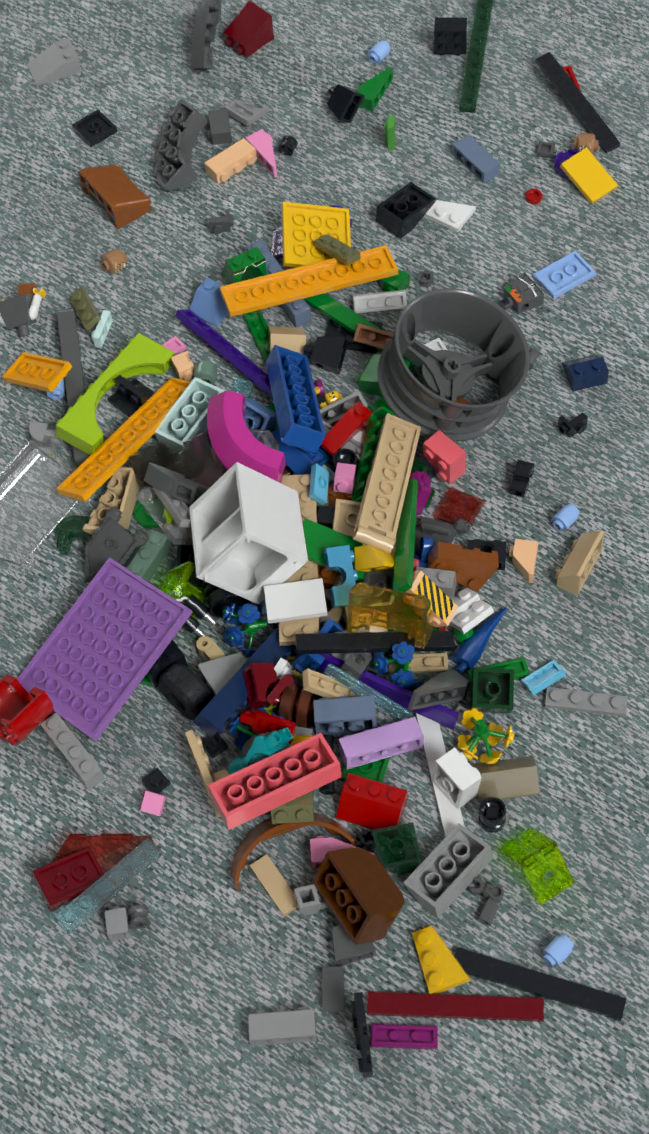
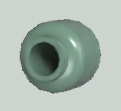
(206, 371)

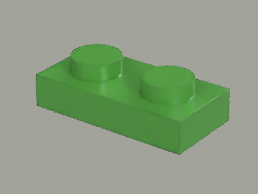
(389, 128)

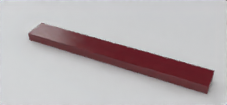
(455, 1006)

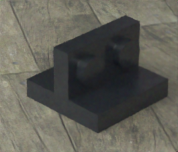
(129, 395)

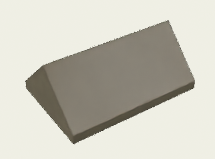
(508, 779)

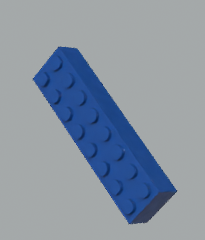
(295, 399)

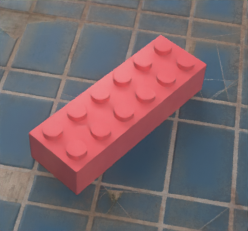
(274, 781)

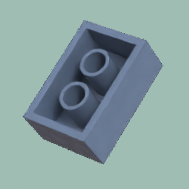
(344, 715)

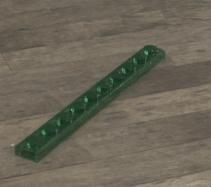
(476, 56)

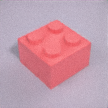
(445, 457)

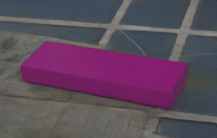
(404, 1036)

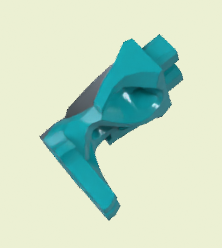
(259, 748)

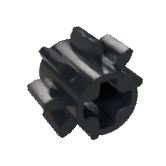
(364, 836)

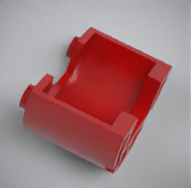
(21, 710)

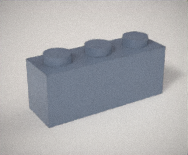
(476, 159)

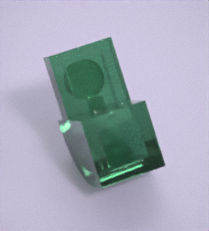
(70, 529)

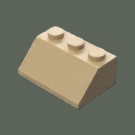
(580, 561)

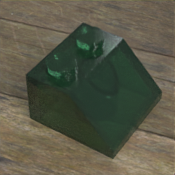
(397, 848)

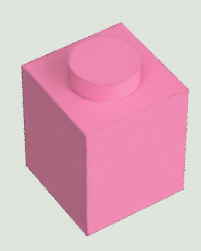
(344, 478)

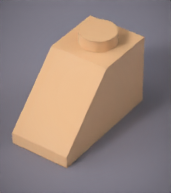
(524, 557)

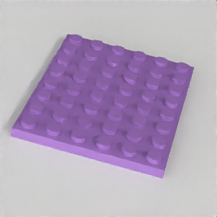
(104, 647)

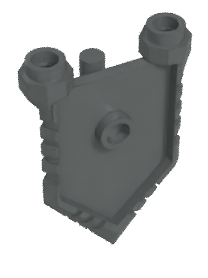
(438, 530)
(110, 541)

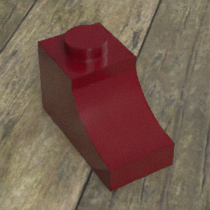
(258, 679)

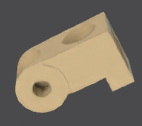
(208, 648)

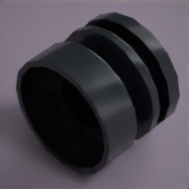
(220, 598)

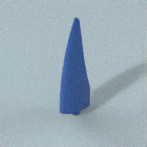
(471, 649)

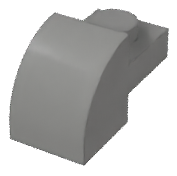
(41, 432)
(309, 900)

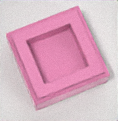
(175, 345)
(153, 803)

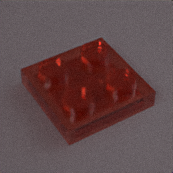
(458, 506)

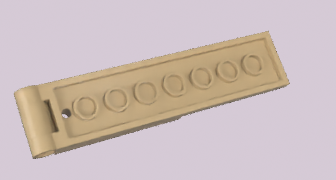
(387, 484)

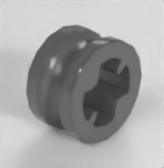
(423, 282)

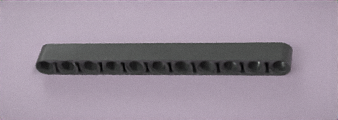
(71, 352)

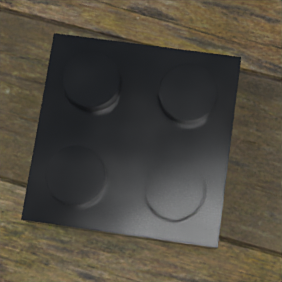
(94, 128)

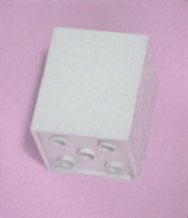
(247, 533)

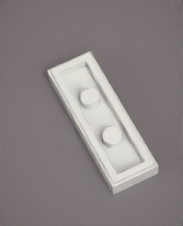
(379, 301)

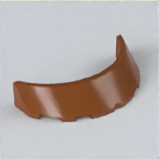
(267, 830)

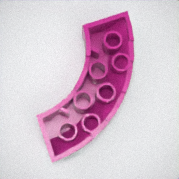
(235, 442)

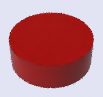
(533, 196)

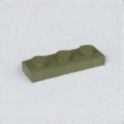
(337, 249)
(85, 308)

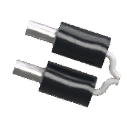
(200, 611)

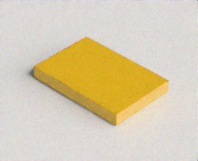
(588, 175)

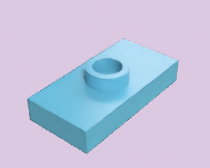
(319, 484)
(543, 677)

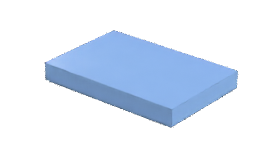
(564, 274)

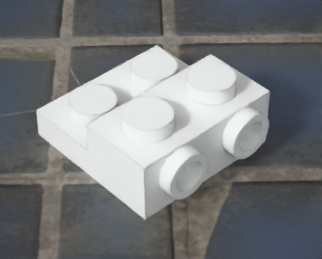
(470, 610)

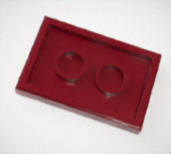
(67, 877)

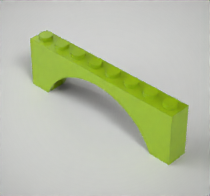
(138, 358)

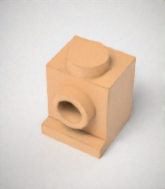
(183, 366)

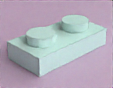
(103, 326)

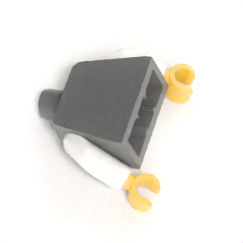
(21, 311)

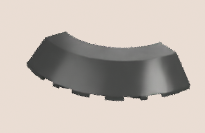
(204, 33)
(175, 146)

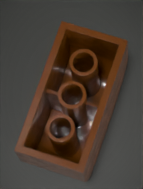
(359, 893)

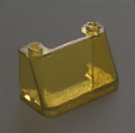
(390, 610)

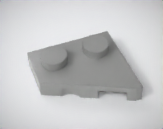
(245, 112)

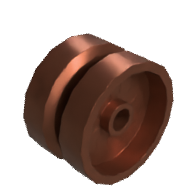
(298, 705)

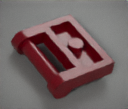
(273, 693)

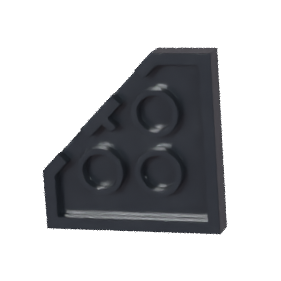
(361, 1034)

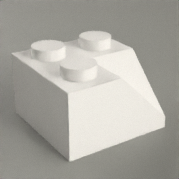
(456, 777)

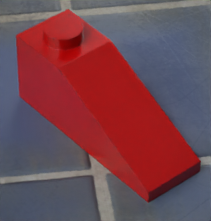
(346, 428)

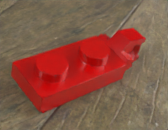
(264, 722)

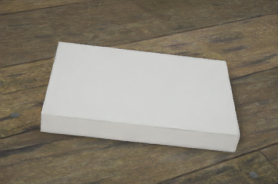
(295, 600)

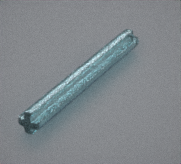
(363, 689)

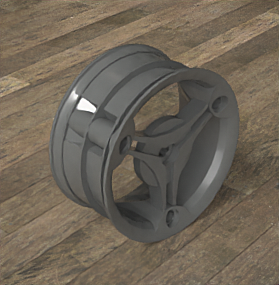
(448, 374)

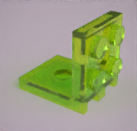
(177, 583)
(535, 856)

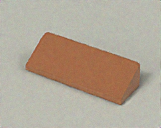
(372, 336)

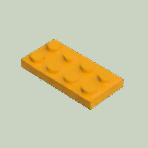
(37, 372)

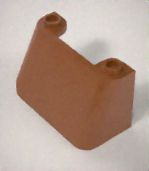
(115, 193)

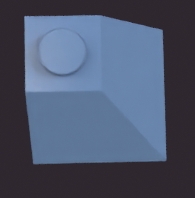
(209, 303)

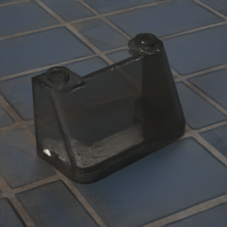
(188, 462)

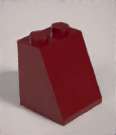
(249, 30)

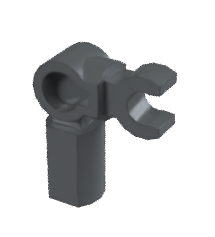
(494, 895)

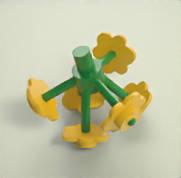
(489, 734)

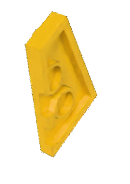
(438, 963)

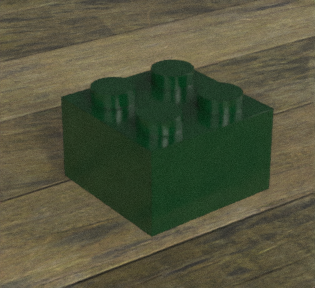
(492, 690)

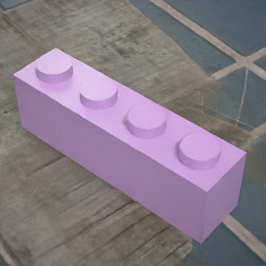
(381, 742)

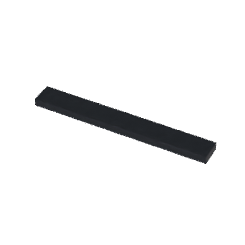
(577, 102)
(368, 642)
(541, 984)

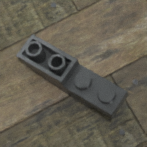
(174, 484)

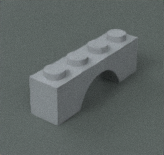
(73, 751)

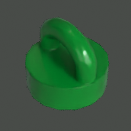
(460, 636)

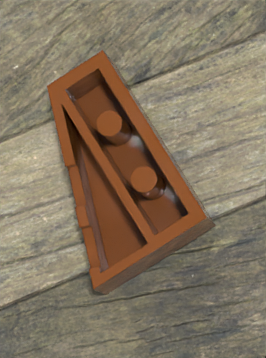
(471, 566)

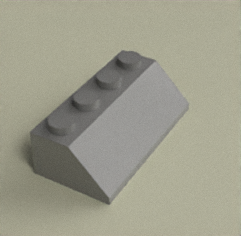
(448, 870)

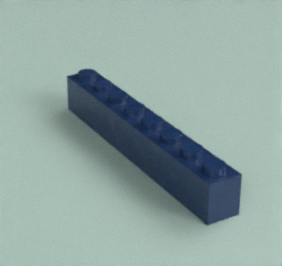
(234, 693)

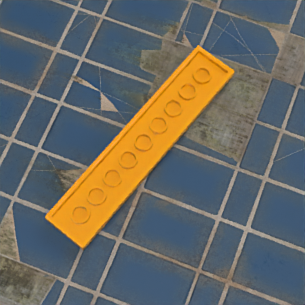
(307, 281)
(122, 443)

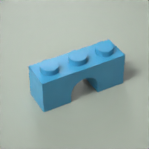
(341, 559)

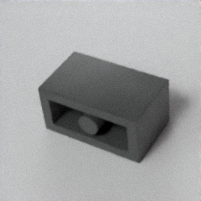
(219, 126)

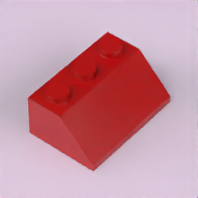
(371, 803)

